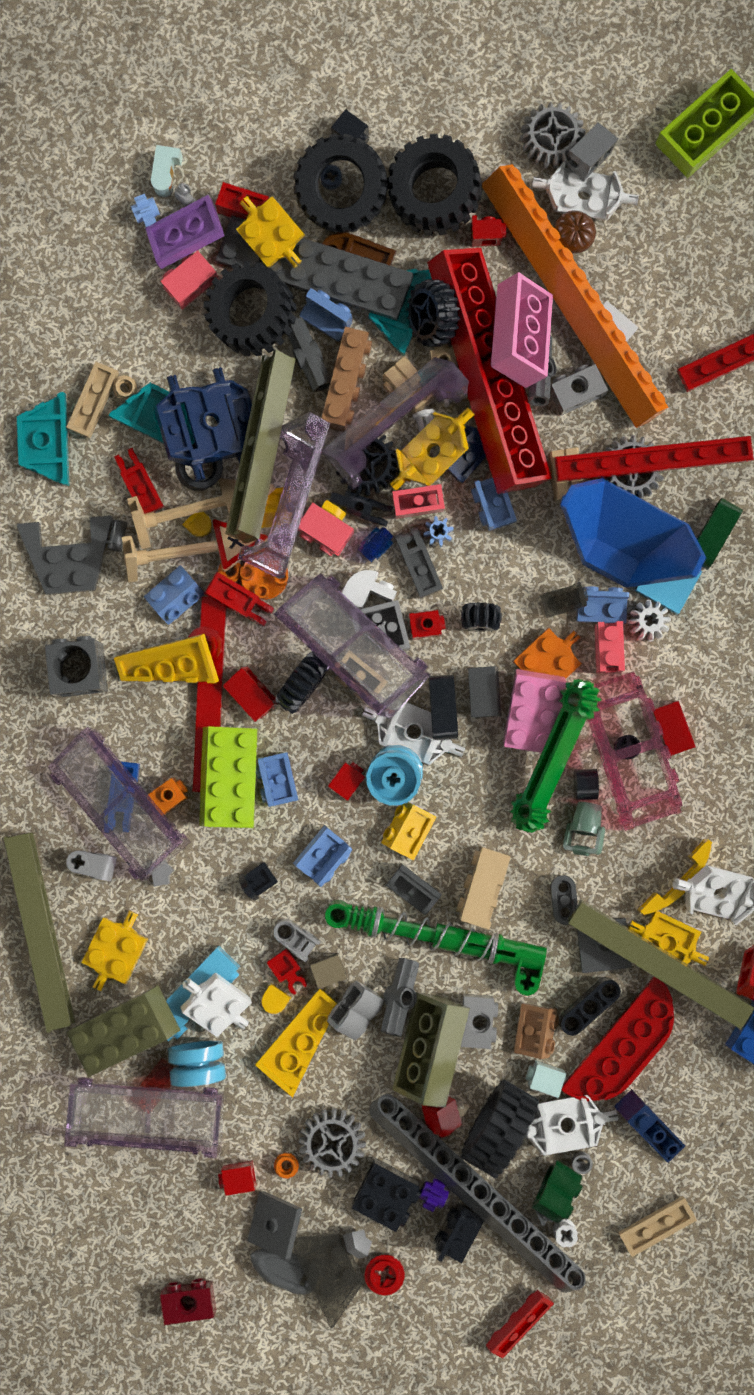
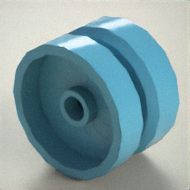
(393, 789)
(196, 1063)

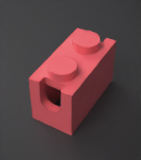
(189, 279)
(418, 501)
(325, 530)
(609, 647)

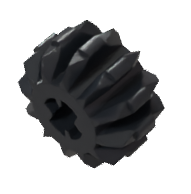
(481, 617)

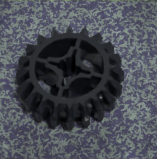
(433, 313)
(376, 459)
(302, 683)

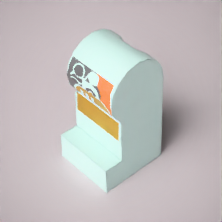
(163, 169)

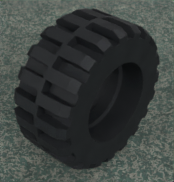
(430, 154)
(307, 181)

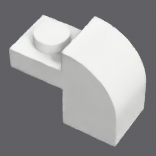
(363, 583)

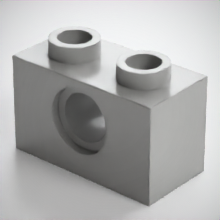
(567, 399)
(480, 1036)

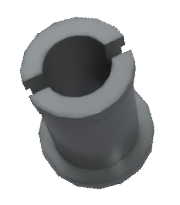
(117, 532)

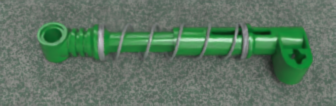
(449, 939)

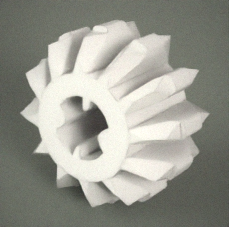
(644, 612)

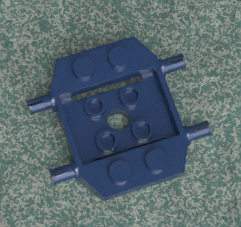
(222, 400)

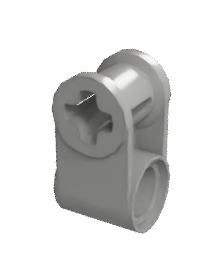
(96, 864)
(297, 939)

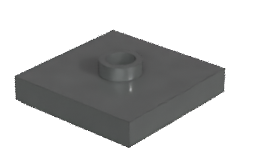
(597, 957)
(274, 1225)

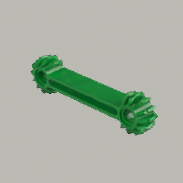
(579, 704)

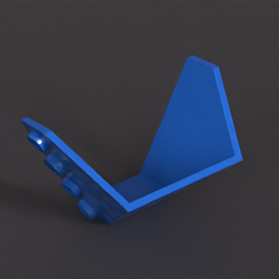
(629, 536)

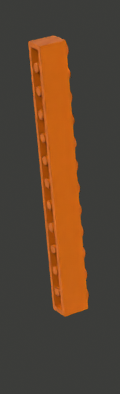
(574, 295)

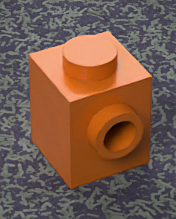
(169, 794)

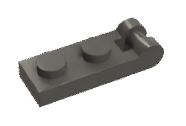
(419, 563)

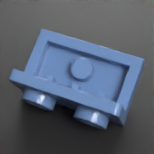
(326, 314)
(495, 507)
(174, 595)
(277, 779)
(323, 856)

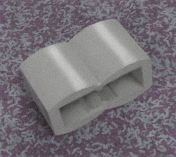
(355, 1010)

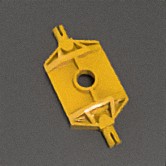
(415, 457)

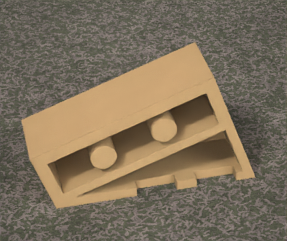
(483, 887)

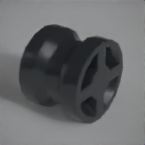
(630, 740)

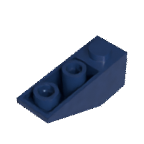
(649, 1126)

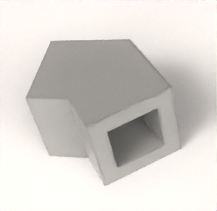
(162, 875)
(357, 1244)

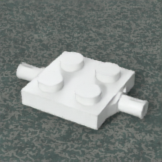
(215, 1004)

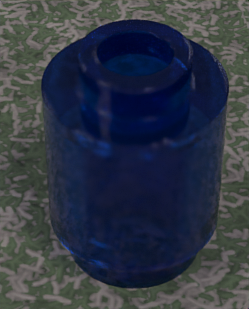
(376, 543)

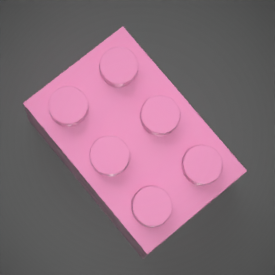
(533, 710)

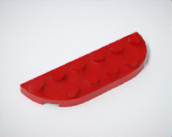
(625, 1046)

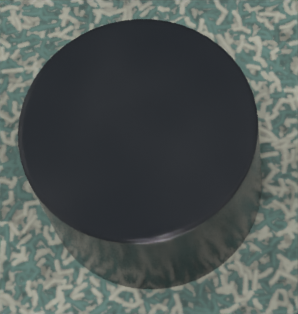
(586, 784)

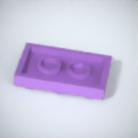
(184, 232)

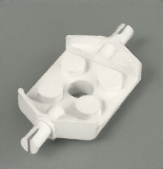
(604, 192)
(393, 732)
(733, 902)
(586, 1119)

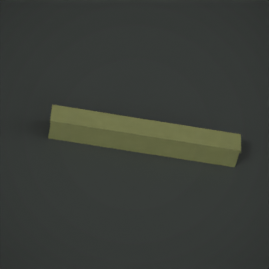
(260, 447)
(39, 931)
(661, 964)

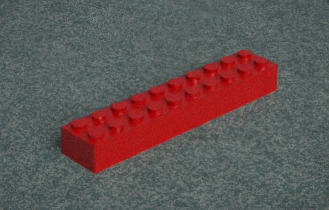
(495, 399)

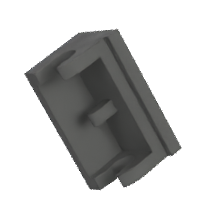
(591, 151)
(484, 692)
(413, 889)

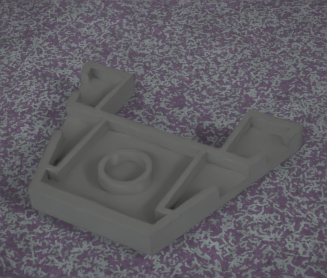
(70, 566)

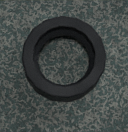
(200, 485)

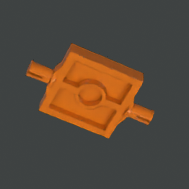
(549, 655)

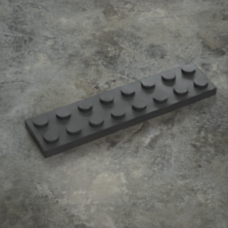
(338, 273)

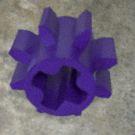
(433, 1195)

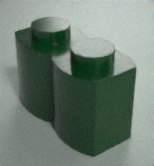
(557, 1192)

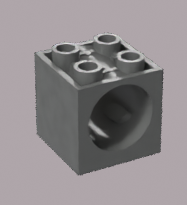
(59, 683)

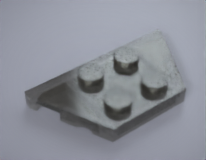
(329, 1272)

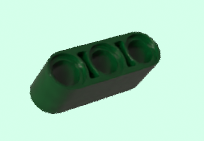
(718, 529)

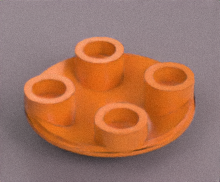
(262, 583)

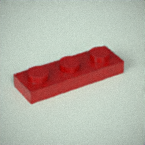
(519, 1323)

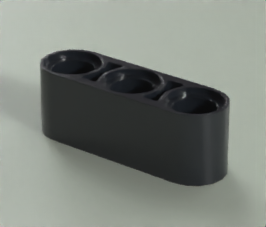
(443, 707)
(601, 1004)

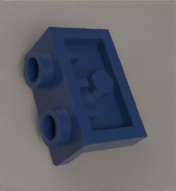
(471, 458)

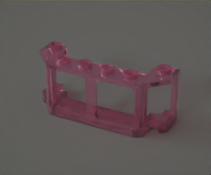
(610, 757)

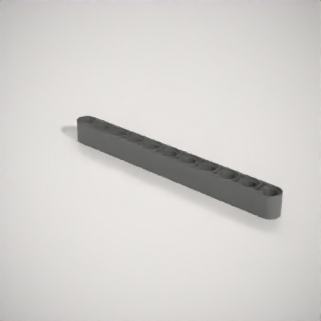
(488, 1195)

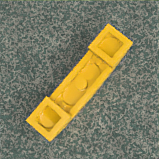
(699, 857)

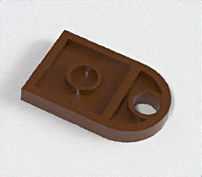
(361, 247)

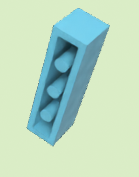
(217, 962)

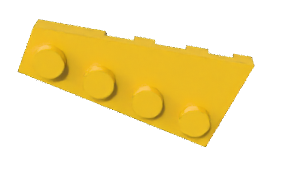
(169, 662)

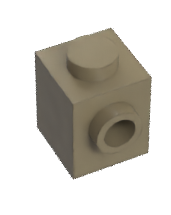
(327, 972)

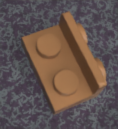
(536, 1031)

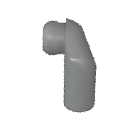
(183, 195)

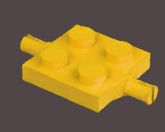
(270, 232)
(672, 937)
(114, 950)

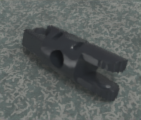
(348, 505)

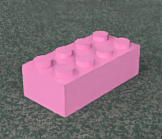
(522, 330)

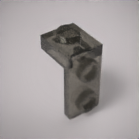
(564, 600)

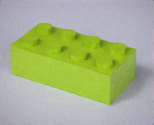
(708, 124)
(228, 777)

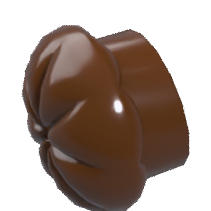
(576, 231)

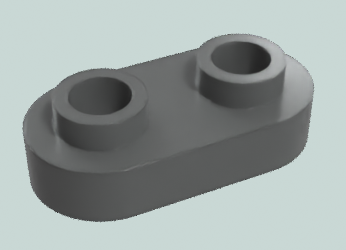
(563, 899)

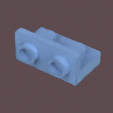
(604, 606)

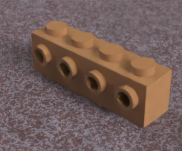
(345, 378)

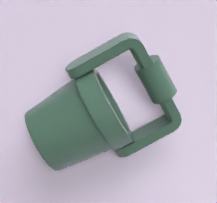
(585, 822)

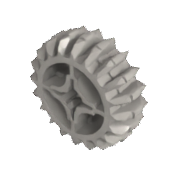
(533, 139)
(631, 479)
(322, 1149)

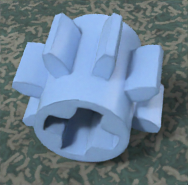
(145, 210)
(440, 538)

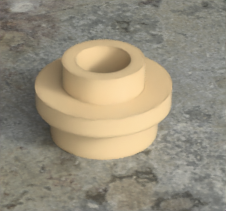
(124, 380)

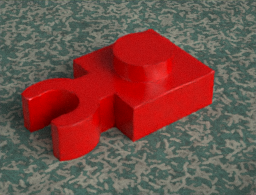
(285, 967)

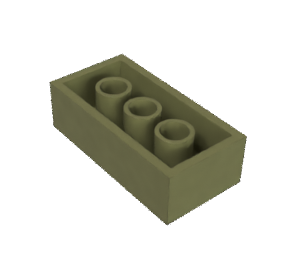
(123, 1031)
(430, 1050)

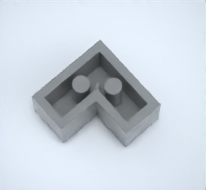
(390, 620)

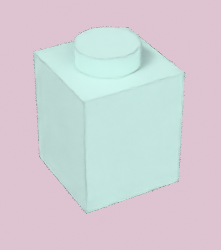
(545, 1078)

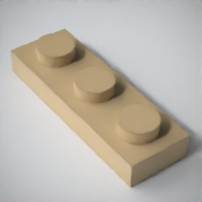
(92, 400)
(657, 1226)

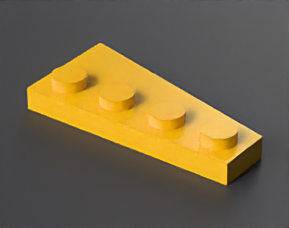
(294, 1048)

